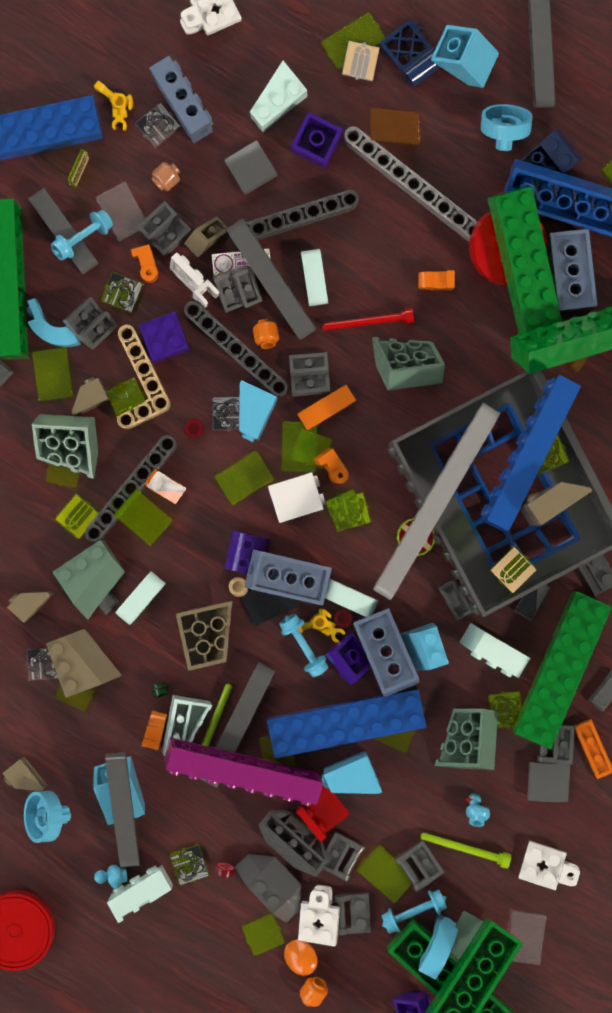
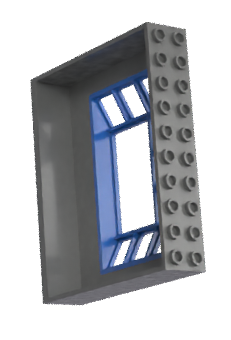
(586, 520)

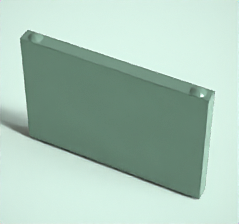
(467, 928)

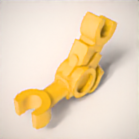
(119, 104)
(321, 623)

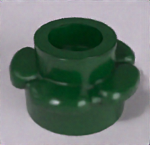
(160, 690)

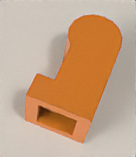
(148, 266)
(436, 280)
(336, 470)
(155, 730)

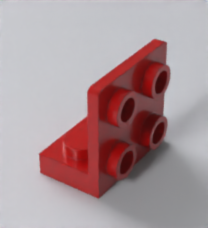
(324, 815)

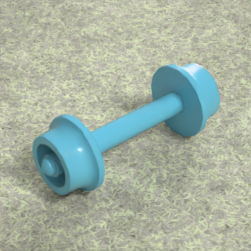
(100, 221)
(316, 666)
(391, 922)

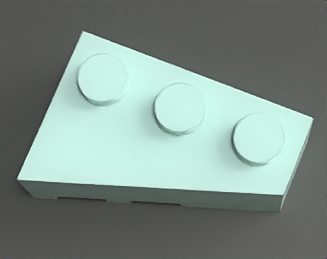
(278, 98)
(494, 651)
(185, 718)
(139, 892)

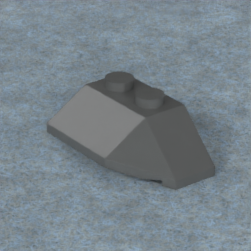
(293, 841)
(271, 884)

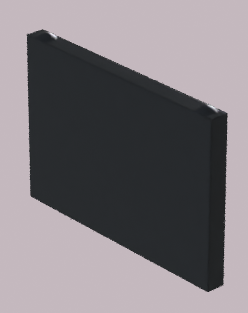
(266, 606)

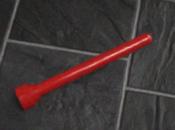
(404, 316)

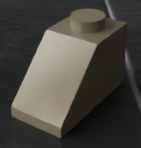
(206, 236)
(90, 396)
(28, 603)
(24, 776)

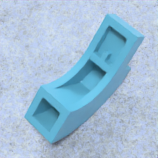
(56, 336)
(439, 947)

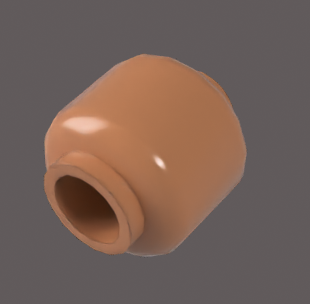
(165, 176)

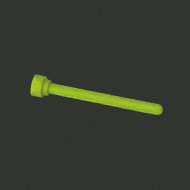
(217, 715)
(502, 859)

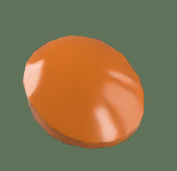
(300, 957)

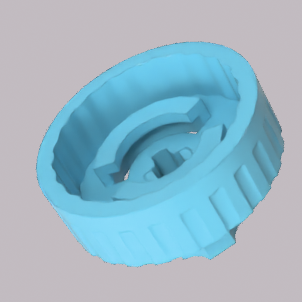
(506, 124)
(44, 816)

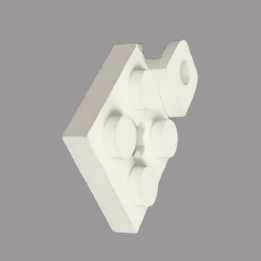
(201, 17)
(192, 279)
(556, 870)
(319, 908)

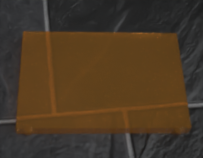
(394, 126)

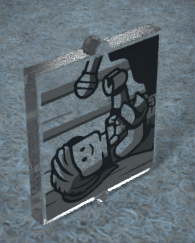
(157, 125)
(226, 413)
(40, 665)

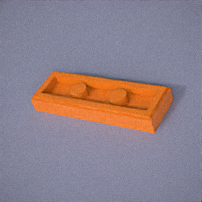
(326, 407)
(593, 749)

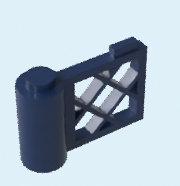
(418, 67)

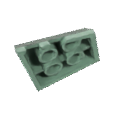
(408, 363)
(67, 442)
(90, 577)
(470, 740)

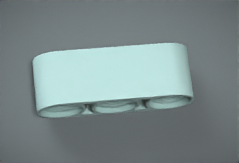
(314, 277)
(140, 598)
(350, 598)

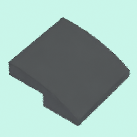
(250, 167)
(164, 229)
(237, 288)
(90, 323)
(309, 374)
(548, 782)

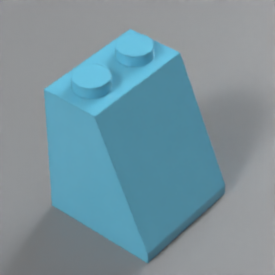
(465, 55)
(254, 410)
(425, 647)
(352, 775)
(102, 791)

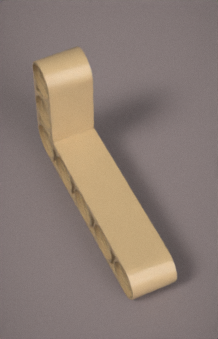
(145, 379)

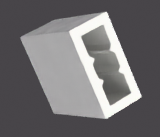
(296, 497)

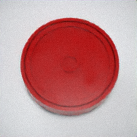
(485, 250)
(25, 929)

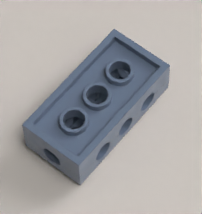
(174, 88)
(581, 262)
(294, 588)
(392, 640)

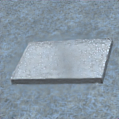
(122, 210)
(530, 930)

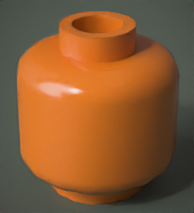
(266, 334)
(313, 991)

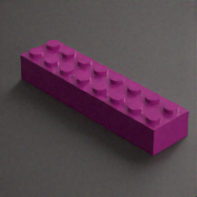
(242, 771)

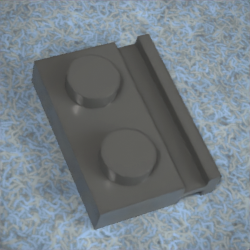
(597, 574)

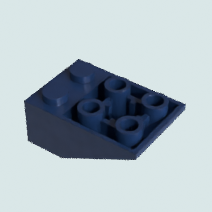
(554, 153)

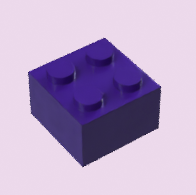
(316, 140)
(164, 337)

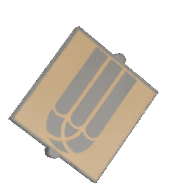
(360, 61)

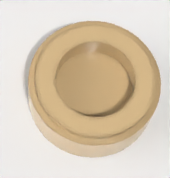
(237, 587)

